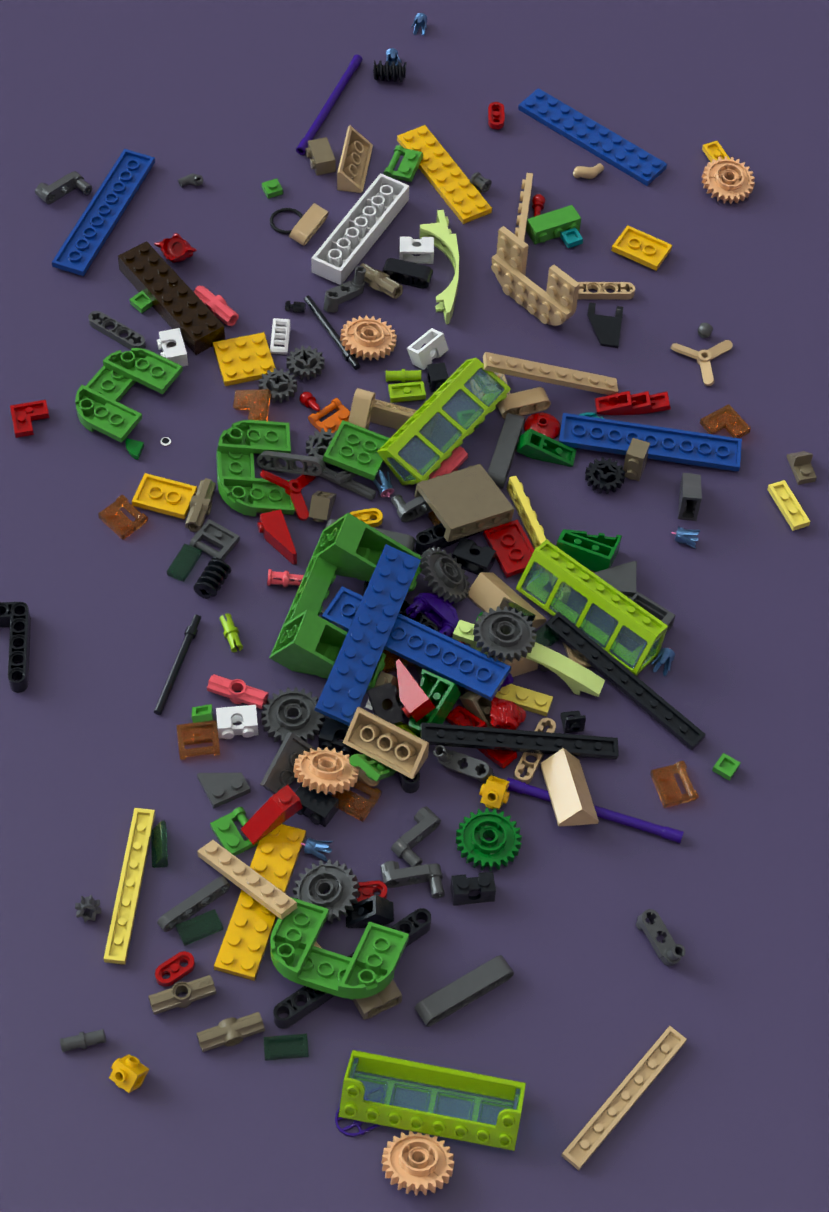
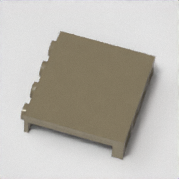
(466, 501)

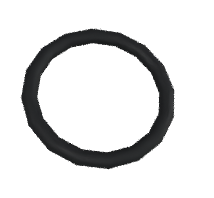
(279, 211)

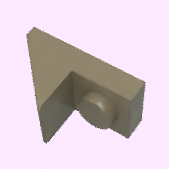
(801, 467)

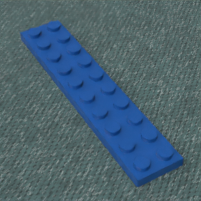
(592, 137)
(103, 212)
(665, 443)
(367, 635)
(428, 648)

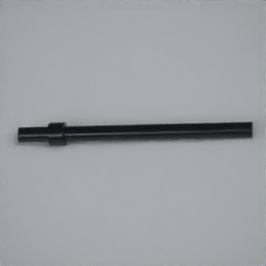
(346, 354)
(190, 633)

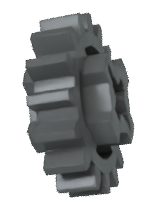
(305, 362)
(279, 383)
(323, 441)

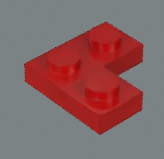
(24, 413)

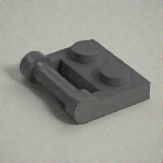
(216, 535)

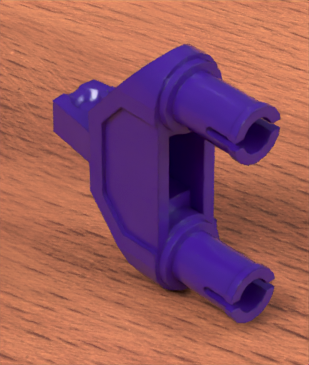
(437, 610)

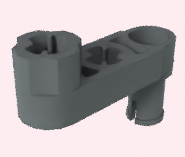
(61, 187)
(345, 291)
(410, 510)
(452, 761)
(427, 823)
(397, 877)
(668, 950)

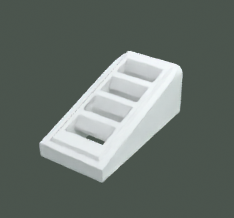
(280, 326)

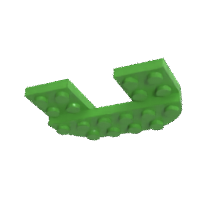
(99, 400)
(237, 471)
(346, 977)

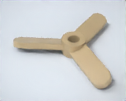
(704, 357)

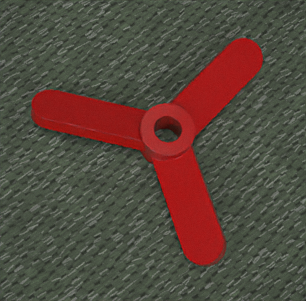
(293, 489)

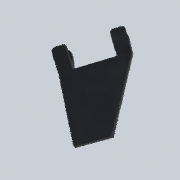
(606, 327)

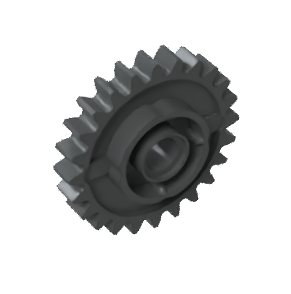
(444, 575)
(504, 634)
(292, 703)
(328, 877)

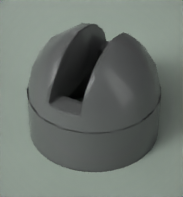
(705, 330)

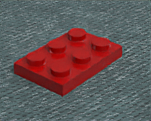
(511, 547)

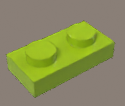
(406, 391)

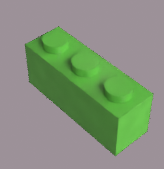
(551, 224)

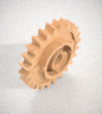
(728, 180)
(368, 338)
(325, 771)
(417, 1162)

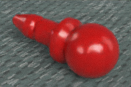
(538, 204)
(309, 401)

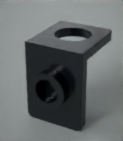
(574, 723)

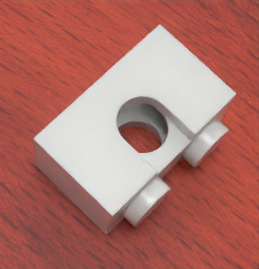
(421, 246)
(172, 346)
(434, 348)
(229, 716)

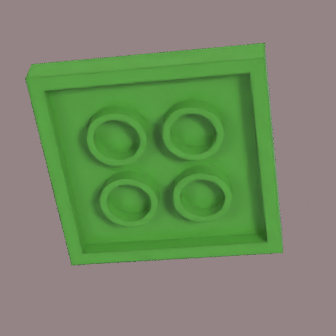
(356, 450)

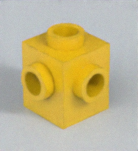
(494, 792)
(128, 1073)

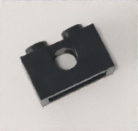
(465, 555)
(380, 693)
(330, 733)
(462, 886)

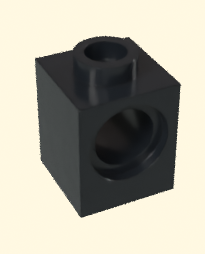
(436, 375)

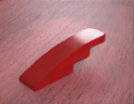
(628, 404)
(463, 717)

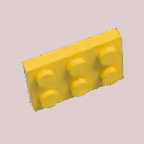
(641, 247)
(164, 496)

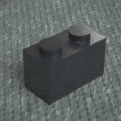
(317, 806)

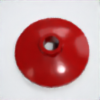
(544, 424)

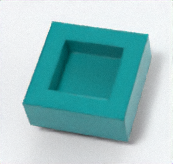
(571, 238)

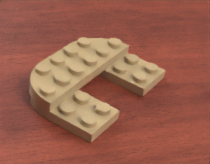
(550, 306)

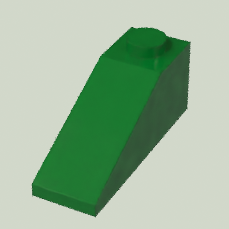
(545, 448)

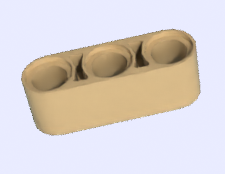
(309, 224)
(524, 402)
(362, 408)

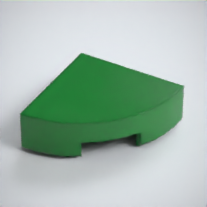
(134, 448)

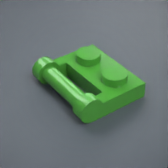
(407, 166)
(374, 769)
(228, 833)

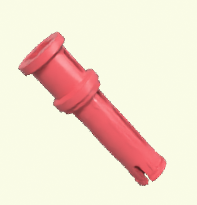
(273, 578)

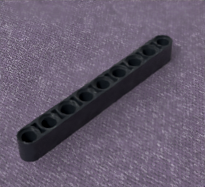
(315, 1000)

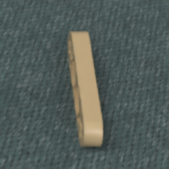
(601, 288)
(532, 767)

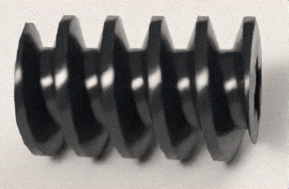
(389, 71)
(212, 578)

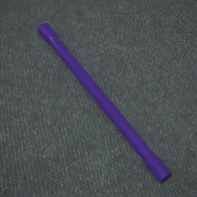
(353, 66)
(665, 832)

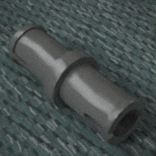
(83, 1040)

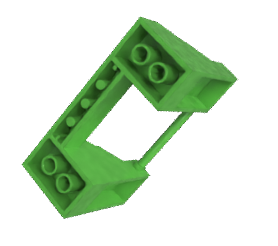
(344, 549)

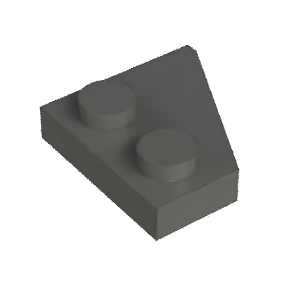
(223, 787)

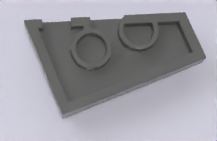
(281, 769)

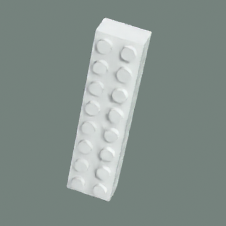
(360, 229)

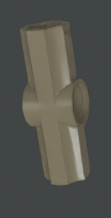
(380, 281)
(200, 505)
(195, 991)
(230, 1031)

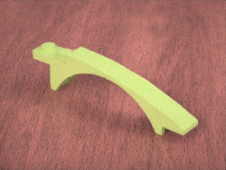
(447, 243)
(574, 674)

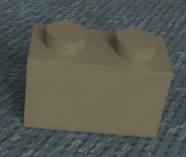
(321, 156)
(636, 459)

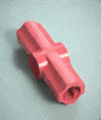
(217, 306)
(451, 464)
(227, 688)

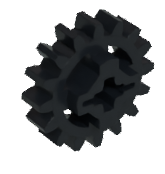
(605, 475)

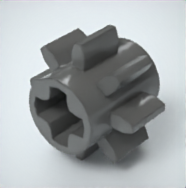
(88, 908)

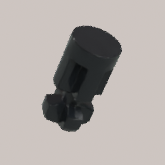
(297, 306)

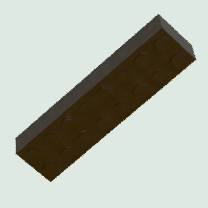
(171, 297)

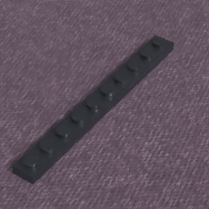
(625, 681)
(518, 740)

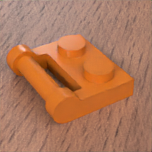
(332, 422)

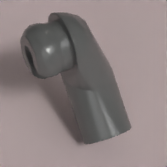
(192, 179)

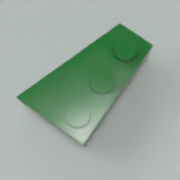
(591, 551)
(443, 696)

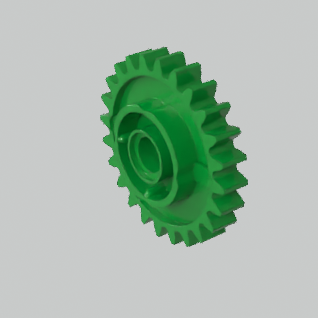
(488, 825)

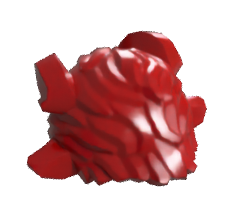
(176, 248)
(506, 714)

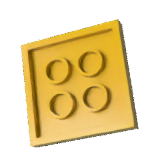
(243, 358)

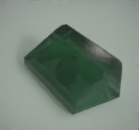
(159, 845)

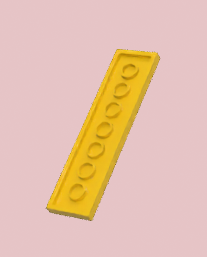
(445, 175)
(252, 922)

